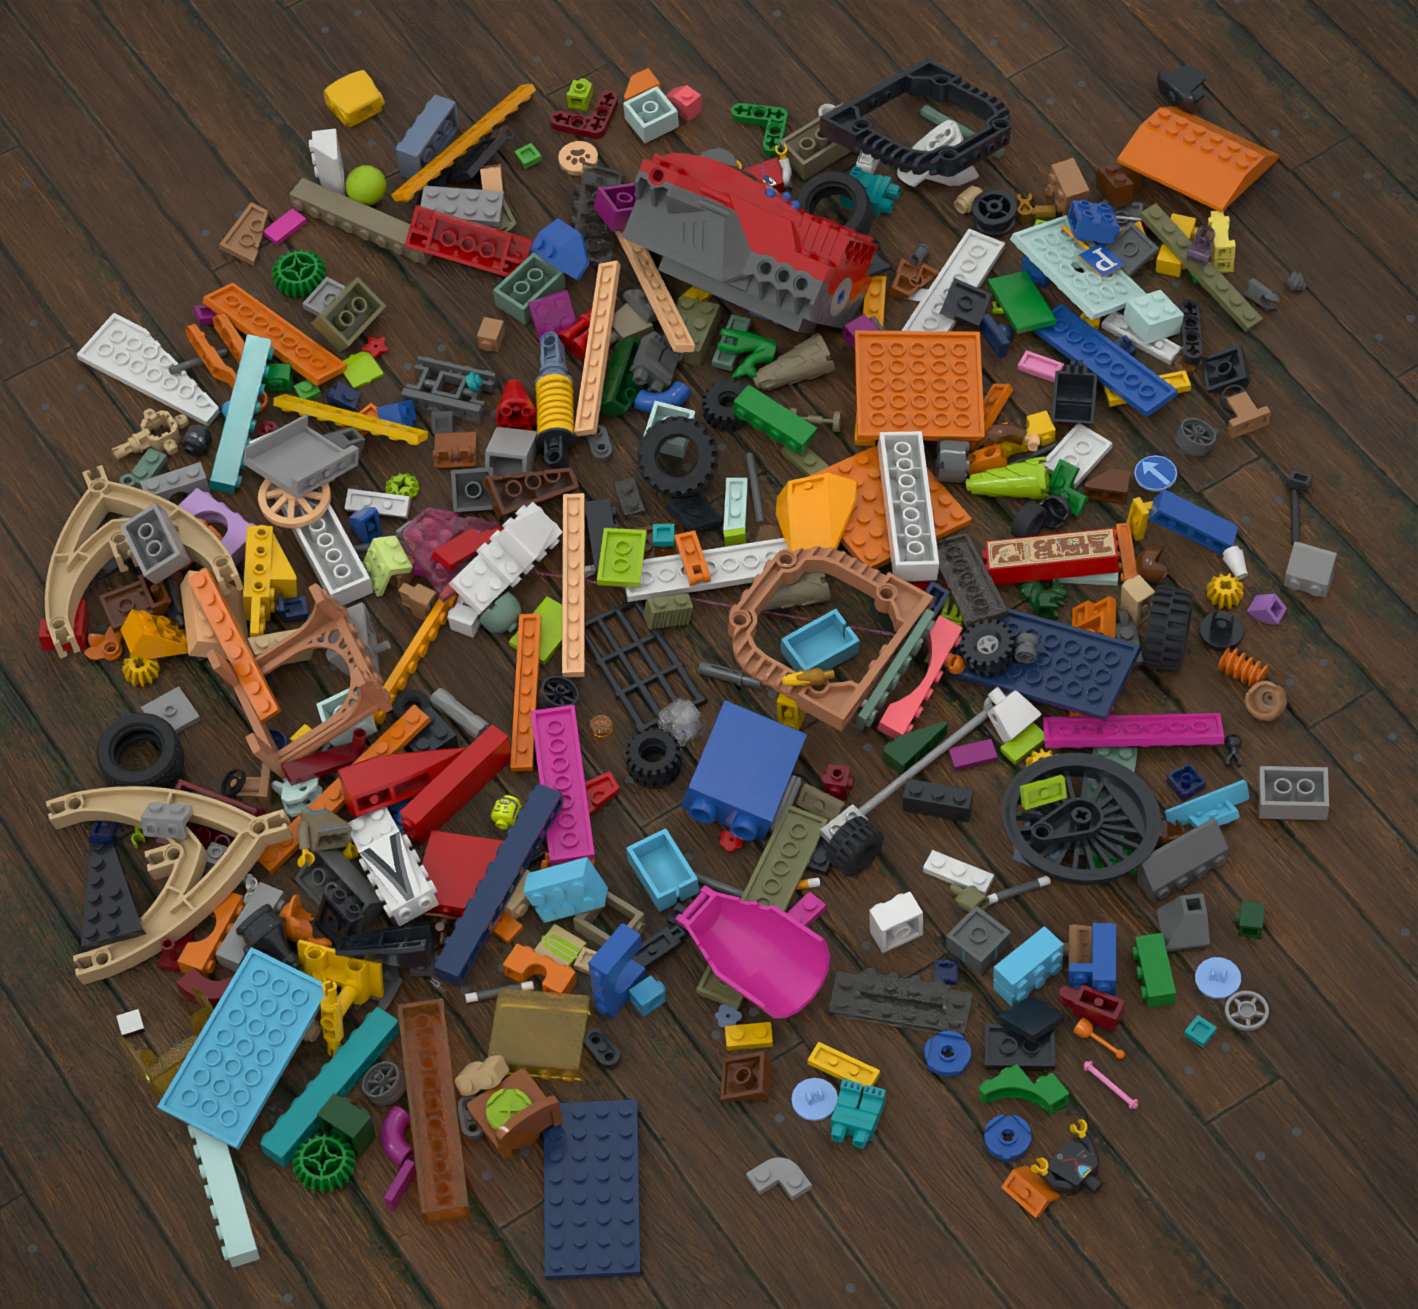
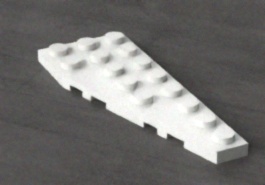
(140, 362)

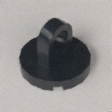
(1221, 630)

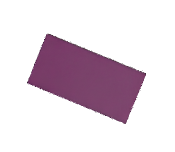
(973, 754)
(400, 1185)

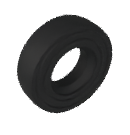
(407, 697)

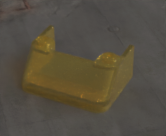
(161, 1070)

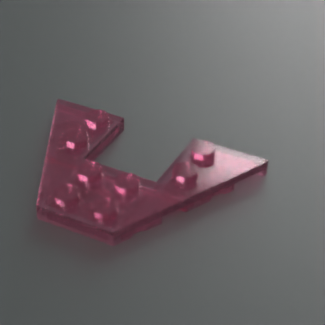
(430, 531)

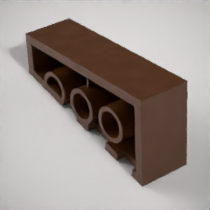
(512, 491)

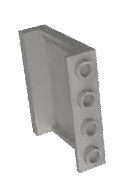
(299, 458)

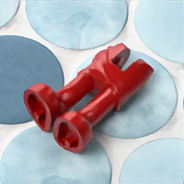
(578, 344)

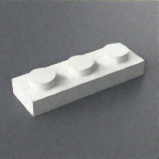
(386, 504)
(957, 872)

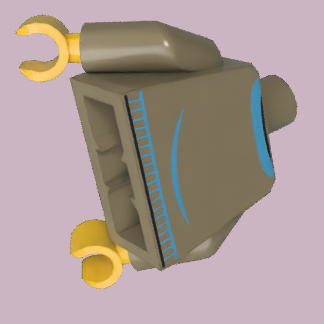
(323, 831)

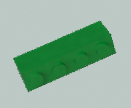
(774, 420)

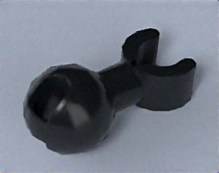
(1233, 744)

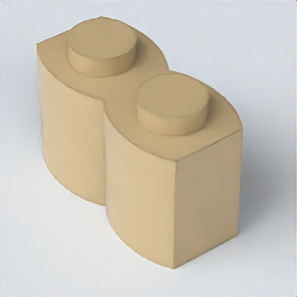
(481, 1075)

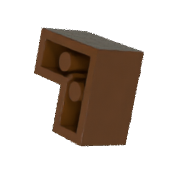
(1118, 184)

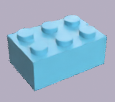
(820, 643)
(662, 870)
(565, 890)
(1028, 966)

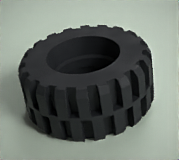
(649, 456)
(1168, 628)

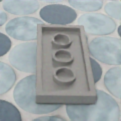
(469, 204)

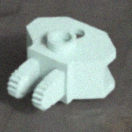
(296, 796)

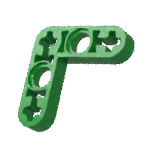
(772, 123)

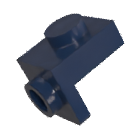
(342, 396)
(292, 608)

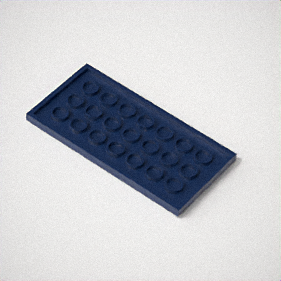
(1071, 668)
(592, 1191)

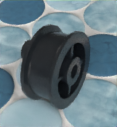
(994, 212)

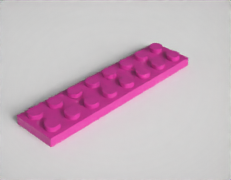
(1133, 730)
(562, 770)

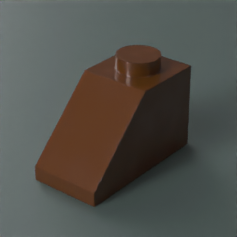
(1109, 487)

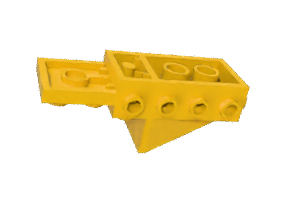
(265, 577)

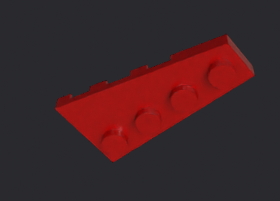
(600, 791)

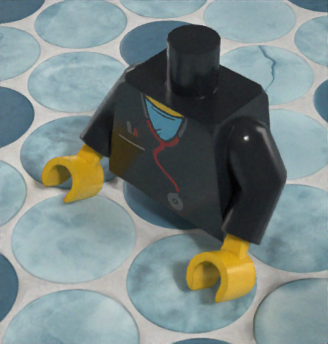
(1073, 1165)

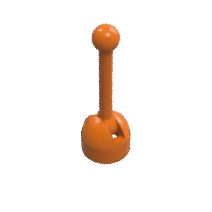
(1085, 1029)

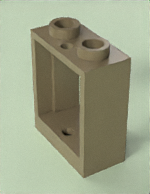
(583, 920)

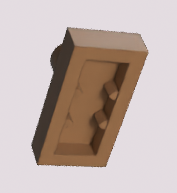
(1079, 945)

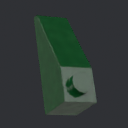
(913, 746)

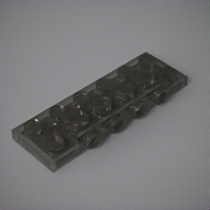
(586, 220)
(900, 1001)

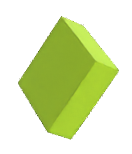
(734, 537)

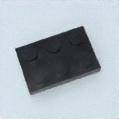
(1008, 1048)

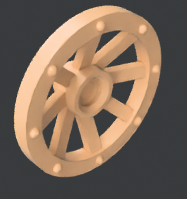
(290, 521)

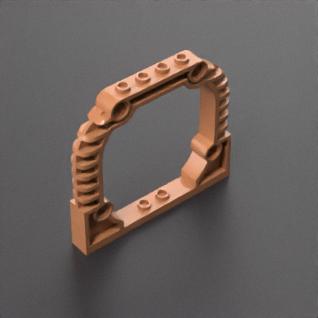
(840, 700)

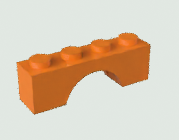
(201, 954)

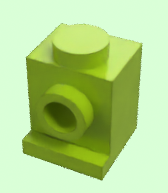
(580, 90)

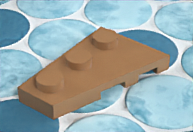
(246, 234)

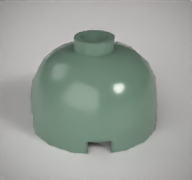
(502, 615)

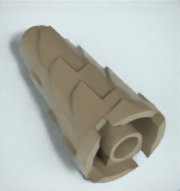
(803, 362)
(807, 590)

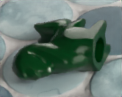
(1044, 600)

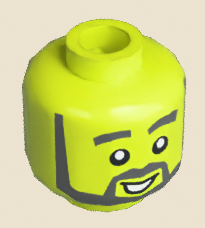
(505, 811)

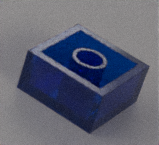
(1186, 781)

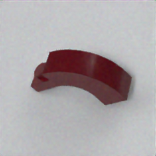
(212, 989)

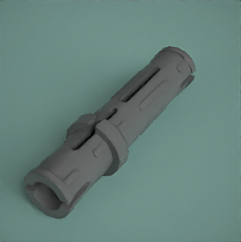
(727, 674)

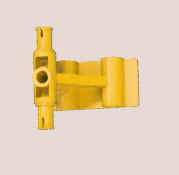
(356, 978)

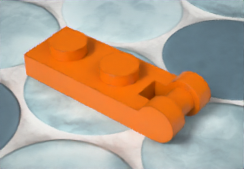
(692, 557)

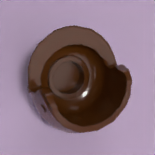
(1149, 568)

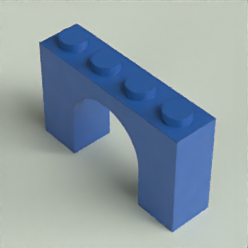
(614, 971)

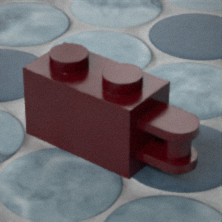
(1093, 1005)

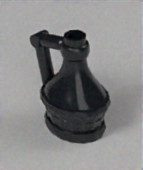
(267, 933)

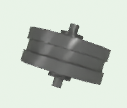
(1193, 436)
(390, 1087)

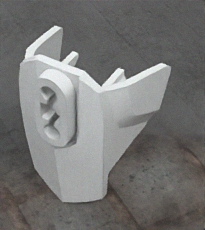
(943, 135)

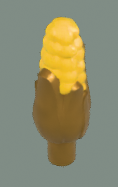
(808, 677)

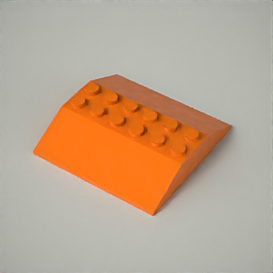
(1195, 157)

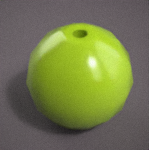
(366, 185)

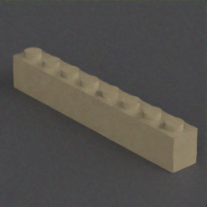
(354, 218)

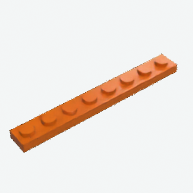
(234, 645)
(525, 692)

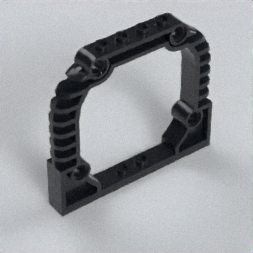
(930, 79)

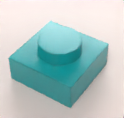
(663, 535)
(1200, 1031)

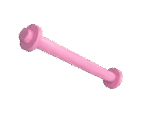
(1132, 1103)

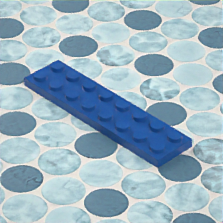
(1112, 364)

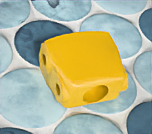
(353, 98)

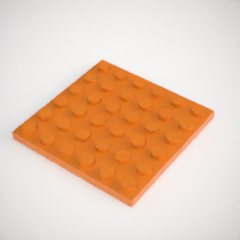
(919, 384)
(867, 527)

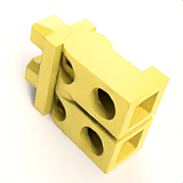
(1223, 249)

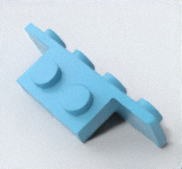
(1215, 805)

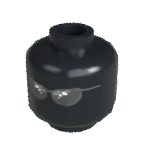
(196, 440)

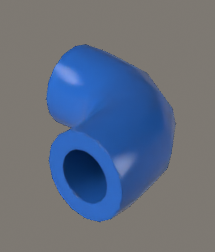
(674, 396)

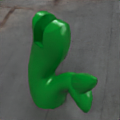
(744, 342)

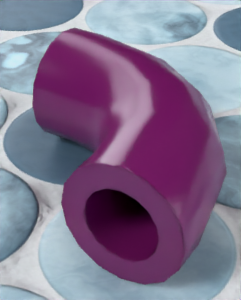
(393, 1136)

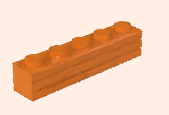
(1126, 551)

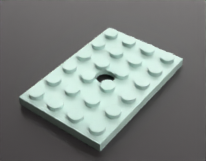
(1056, 256)

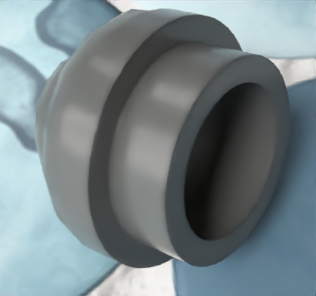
(1295, 281)

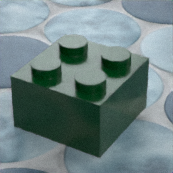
(348, 1122)

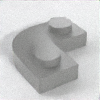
(782, 1172)

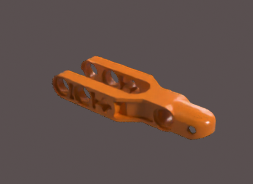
(211, 357)

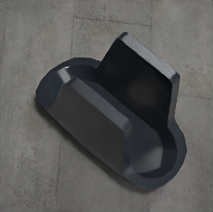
(1182, 87)

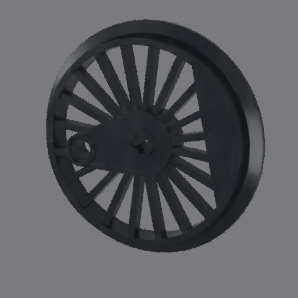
(1082, 820)

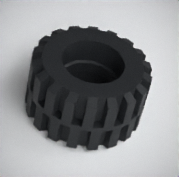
(653, 772)
(854, 846)

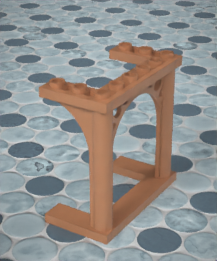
(324, 621)

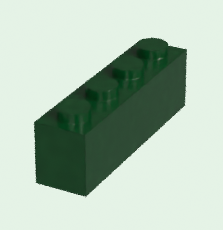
(618, 387)

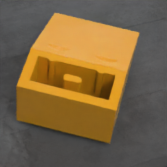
(153, 635)

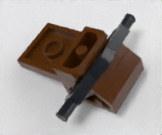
(158, 600)

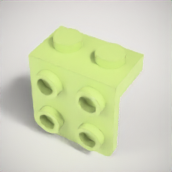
(384, 559)

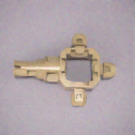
(144, 439)

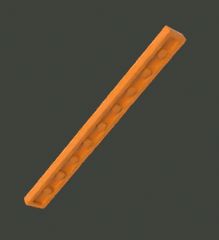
(333, 798)

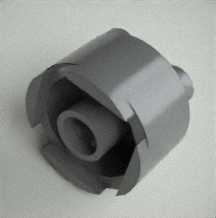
(952, 461)

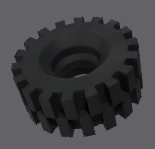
(715, 413)

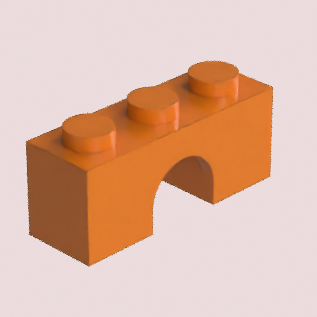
(525, 962)

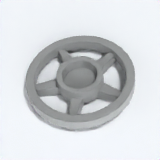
(1246, 1011)

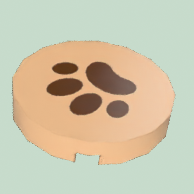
(575, 154)

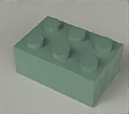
(528, 282)

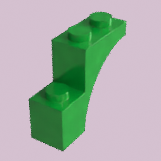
(1014, 1083)

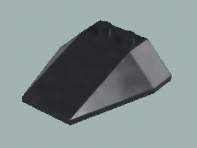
(394, 945)

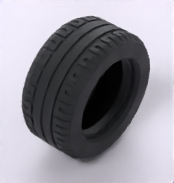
(838, 184)
(129, 731)

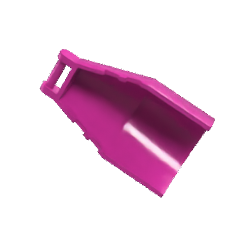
(758, 951)

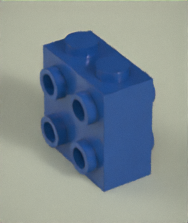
(1093, 222)

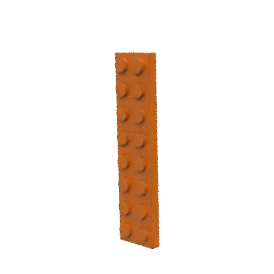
(288, 342)

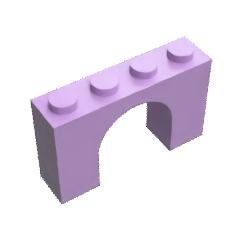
(203, 506)

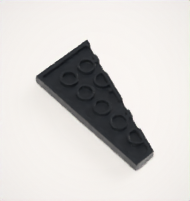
(109, 902)

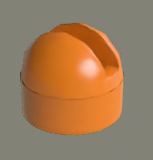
(959, 664)

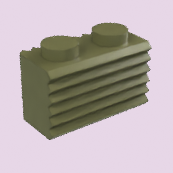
(668, 611)

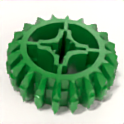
(286, 274)
(341, 1165)

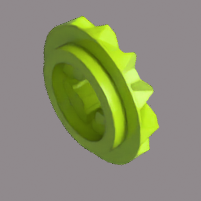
(411, 484)

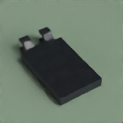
(480, 155)

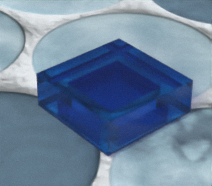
(947, 971)

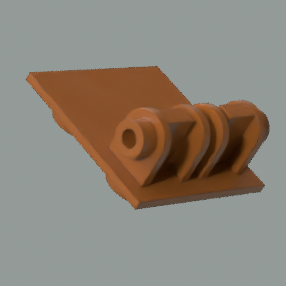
(455, 450)

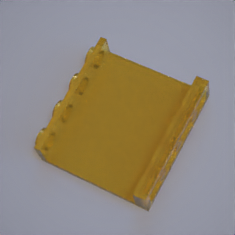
(540, 1032)

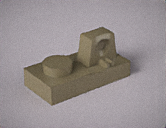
(820, 803)

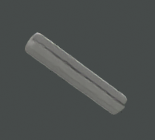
(787, 798)

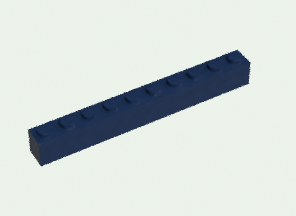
(498, 885)

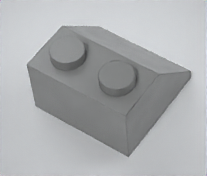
(1310, 569)

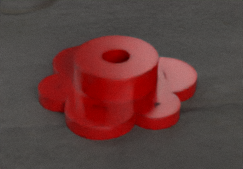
(726, 838)

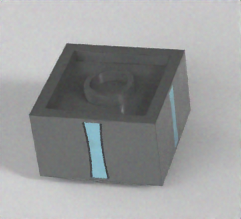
(978, 940)

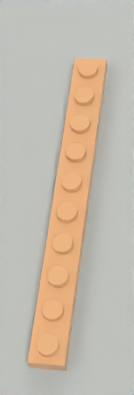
(658, 296)
(597, 348)
(573, 586)

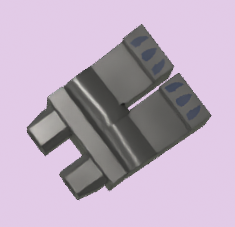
(654, 363)

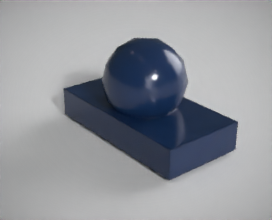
(996, 335)

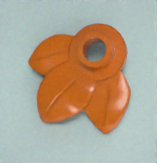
(102, 645)

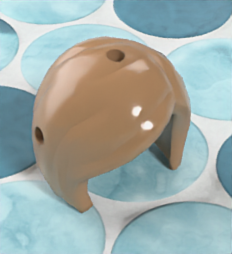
(1259, 703)

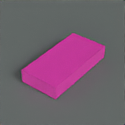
(285, 226)

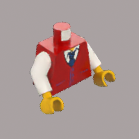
(773, 172)

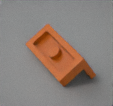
(1029, 1190)

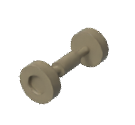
(819, 419)

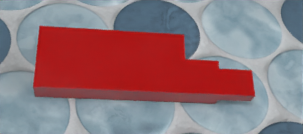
(462, 547)

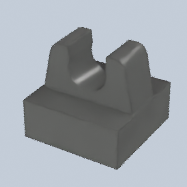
(442, 422)

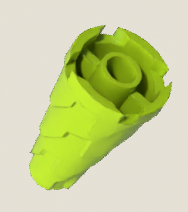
(1017, 480)

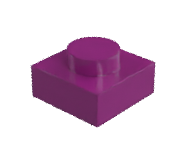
(204, 314)

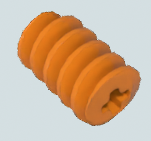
(1241, 668)

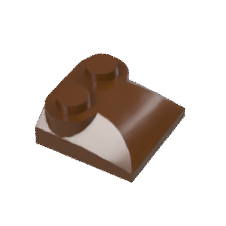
(746, 1077)

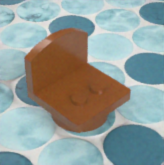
(526, 1125)

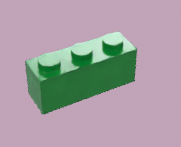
(1154, 970)

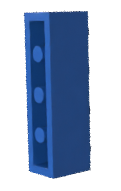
(1193, 522)

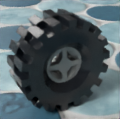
(992, 638)

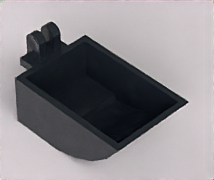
(1074, 394)

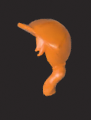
(298, 923)

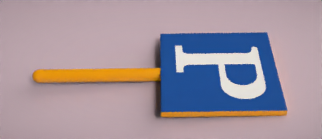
(1098, 257)

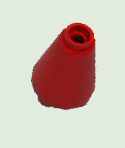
(515, 407)

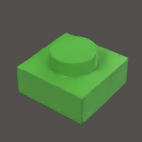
(528, 156)
(307, 390)

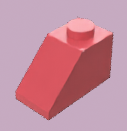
(685, 101)

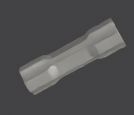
(447, 704)

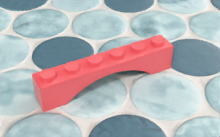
(900, 714)

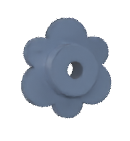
(726, 1011)

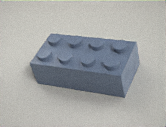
(428, 135)

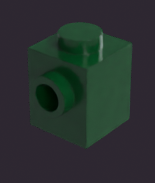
(1250, 919)

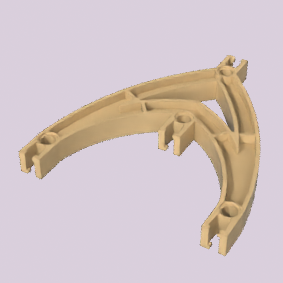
(84, 552)
(187, 895)

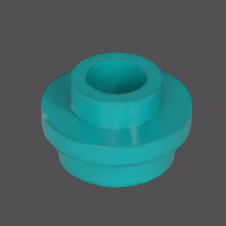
(474, 381)

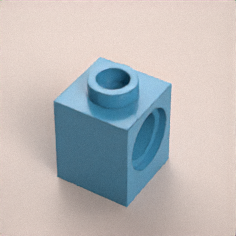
(647, 995)

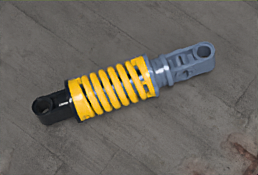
(554, 404)

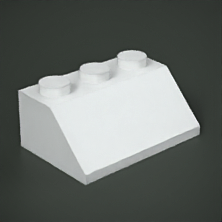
(328, 160)

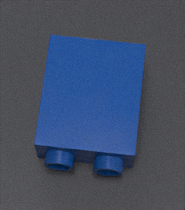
(743, 772)

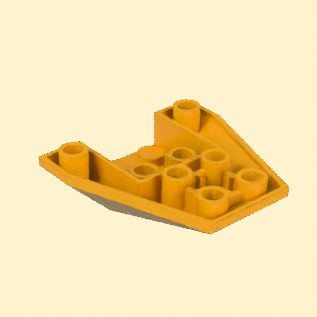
(815, 510)

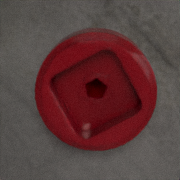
(266, 428)

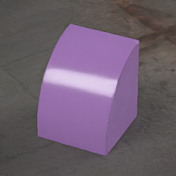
(1267, 608)

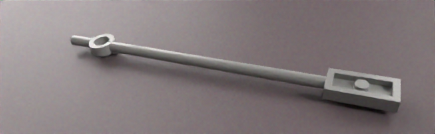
(830, 829)

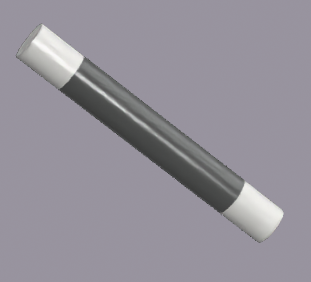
(1014, 891)
(492, 993)

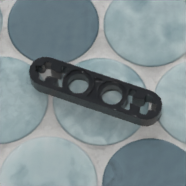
(1193, 332)

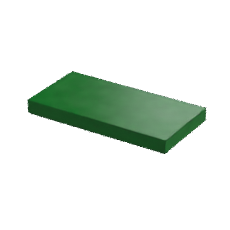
(1021, 302)

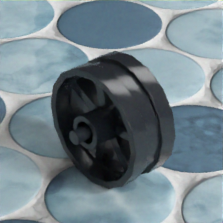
(558, 695)

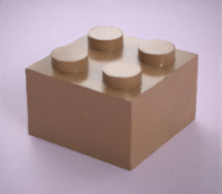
(1066, 185)

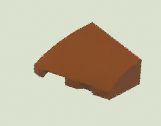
(910, 278)

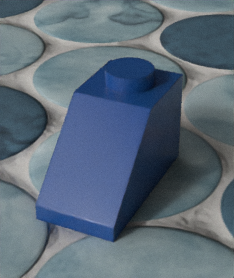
(366, 524)

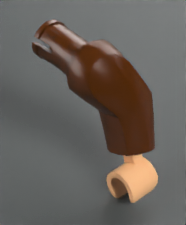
(1008, 432)

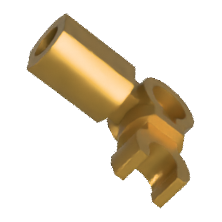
(1027, 213)

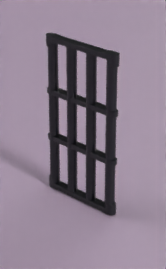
(640, 645)

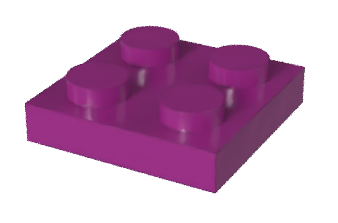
(552, 313)

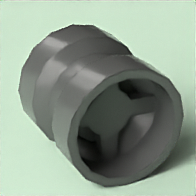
(1026, 648)

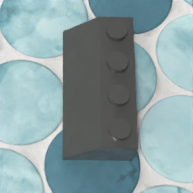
(1183, 860)
(334, 870)

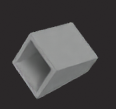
(511, 451)

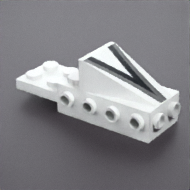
(392, 866)

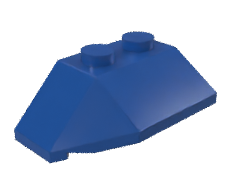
(562, 248)

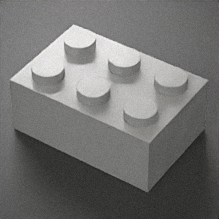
(155, 543)
(1293, 793)

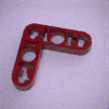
(589, 125)

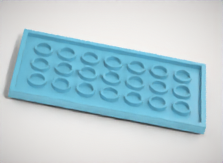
(243, 1048)

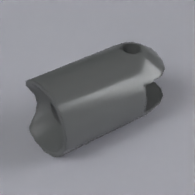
(1261, 294)

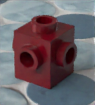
(837, 781)

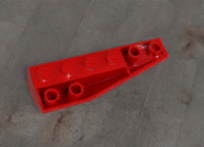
(391, 778)

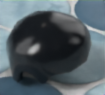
(1057, 510)

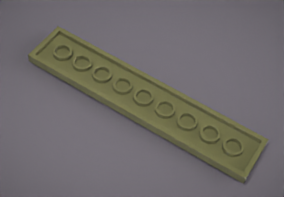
(773, 881)

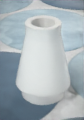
(1235, 561)

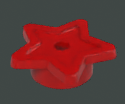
(378, 351)

